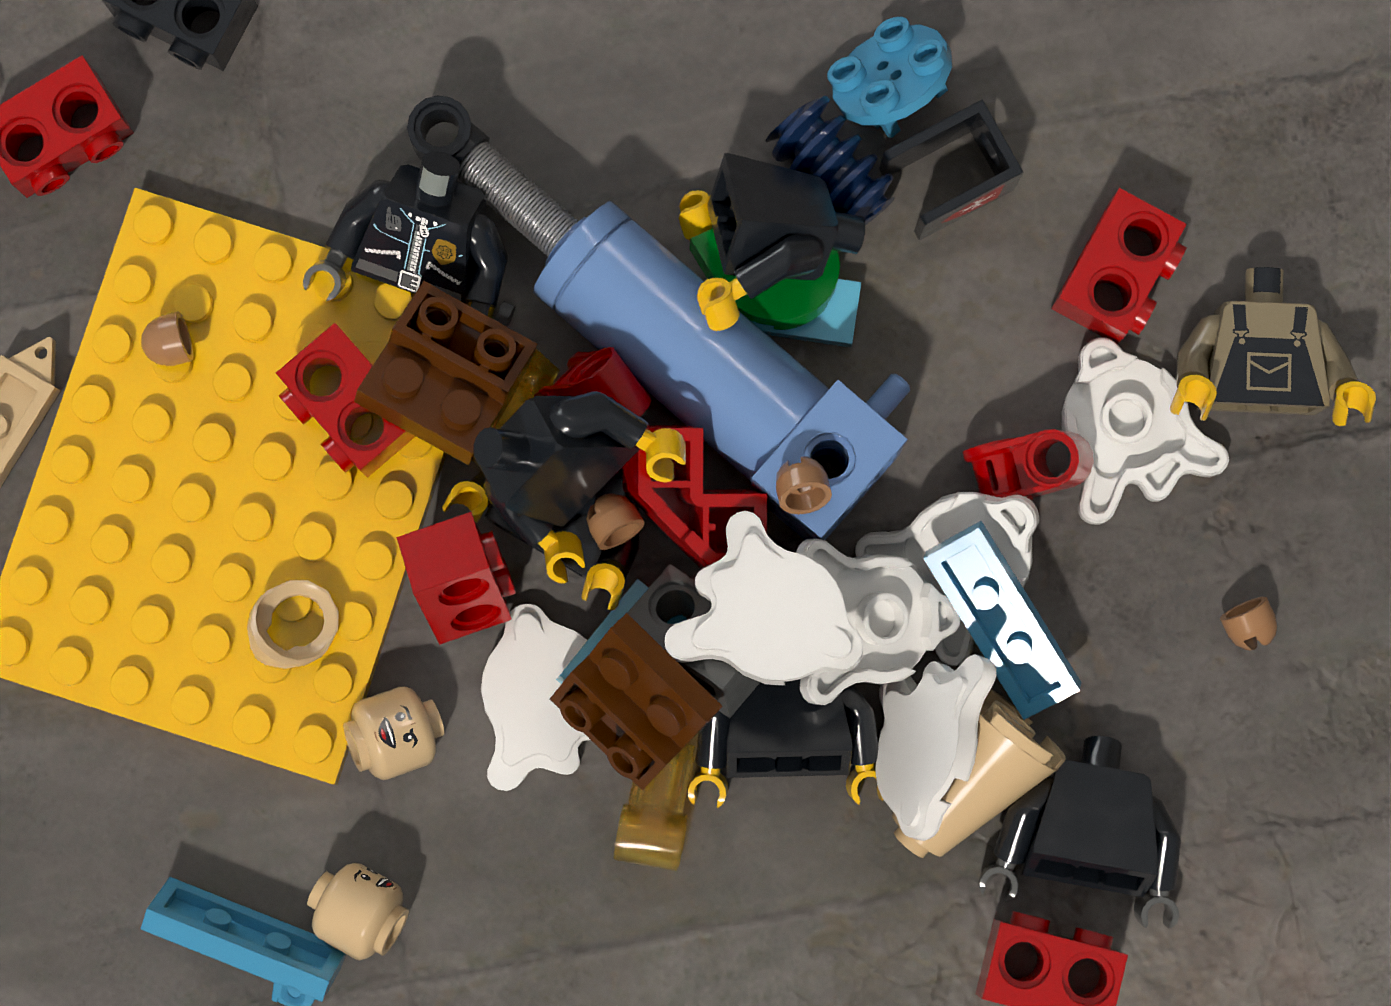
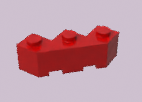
(682, 509)

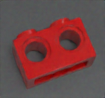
(47, 112)
(1109, 261)
(338, 410)
(457, 577)
(1055, 956)

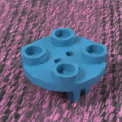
(891, 74)

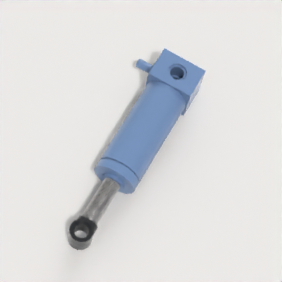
(643, 301)

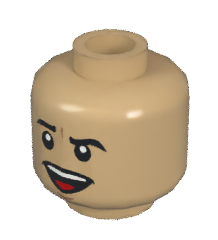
(393, 733)
(357, 911)

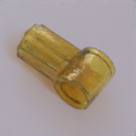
(654, 819)

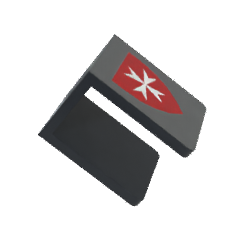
(992, 144)

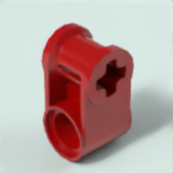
(604, 373)
(1020, 465)

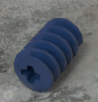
(824, 155)

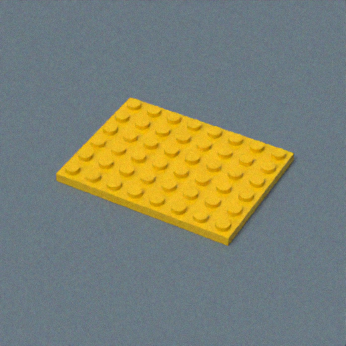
(200, 491)

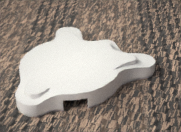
(1133, 435)
(1008, 521)
(889, 610)
(769, 612)
(517, 694)
(930, 740)

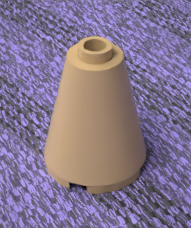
(1004, 770)

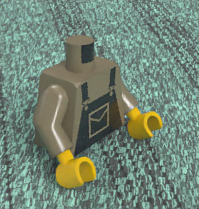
(1267, 359)

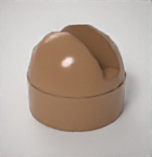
(167, 340)
(802, 486)
(613, 520)
(1250, 622)

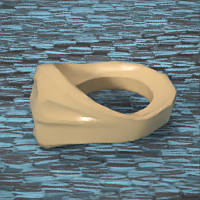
(261, 619)

